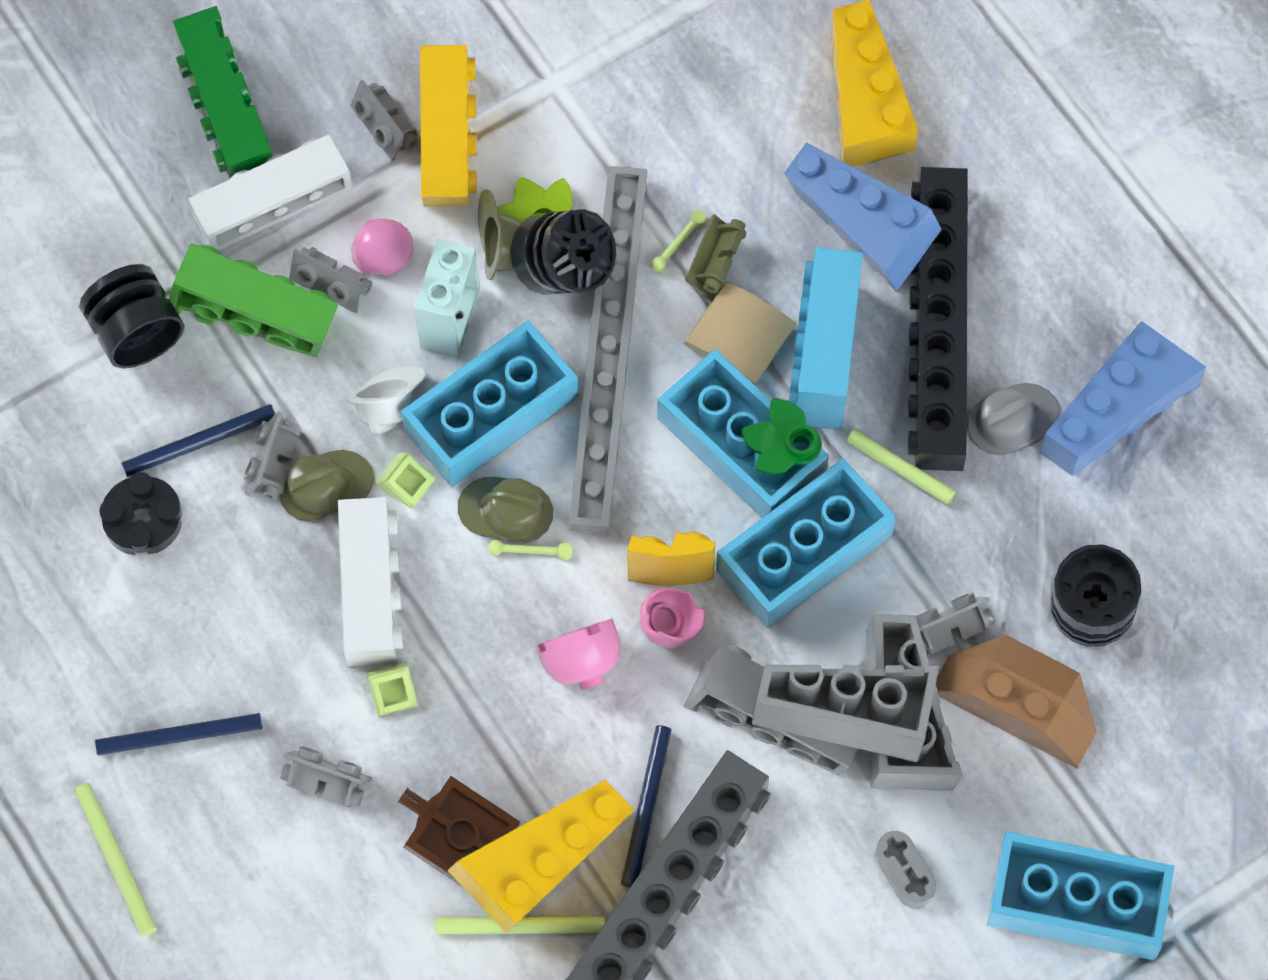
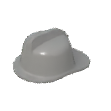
(1012, 418)

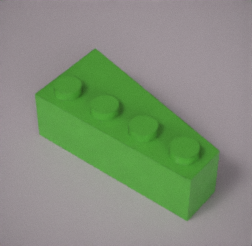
(251, 300)

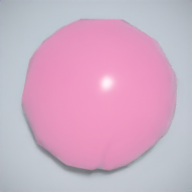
(382, 247)
(671, 617)

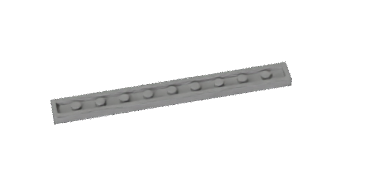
(608, 357)

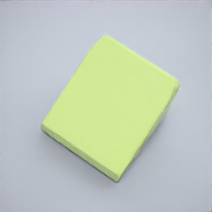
(405, 479)
(392, 688)

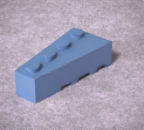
(865, 213)
(1127, 391)

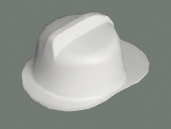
(385, 396)

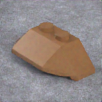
(1021, 695)

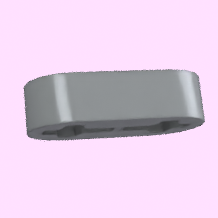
(914, 865)

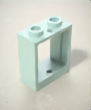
(447, 289)

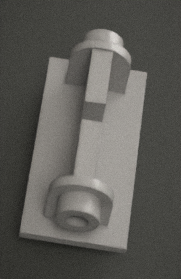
(374, 108)
(318, 273)
(274, 442)
(965, 615)
(340, 779)

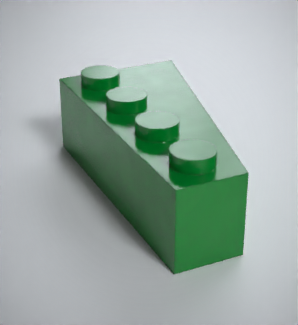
(220, 92)

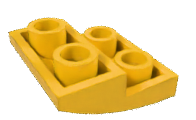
(684, 563)

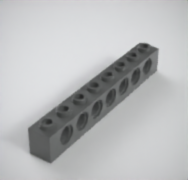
(728, 779)

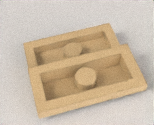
(742, 330)

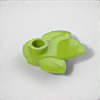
(533, 199)

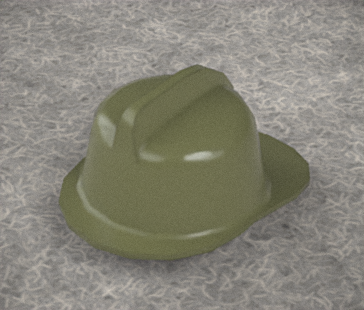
(495, 234)
(321, 480)
(505, 509)

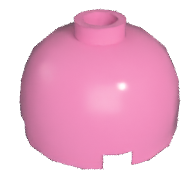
(581, 654)

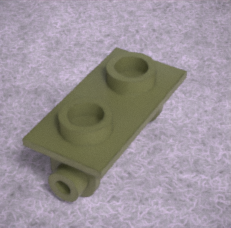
(714, 256)

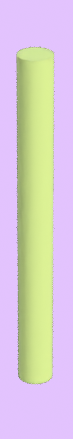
(115, 860)
(526, 925)

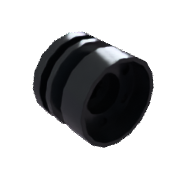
(563, 252)
(131, 316)
(1098, 573)

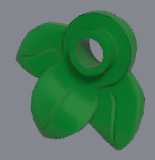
(777, 437)

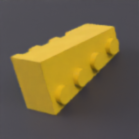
(869, 93)
(446, 125)
(534, 858)

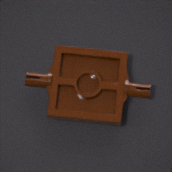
(453, 825)

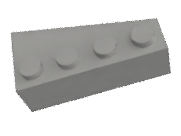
(899, 642)
(731, 688)
(850, 706)

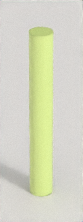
(901, 466)

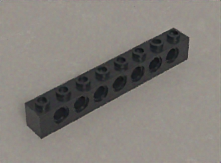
(946, 447)

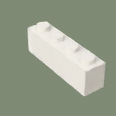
(270, 192)
(368, 581)

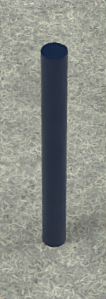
(198, 440)
(178, 734)
(646, 805)

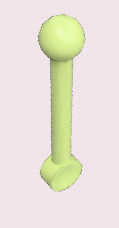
(698, 219)
(563, 551)

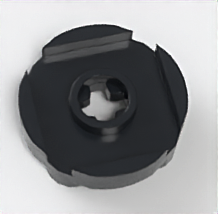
(136, 493)

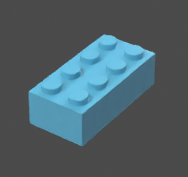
(826, 336)
(490, 403)
(708, 416)
(805, 543)
(1080, 895)

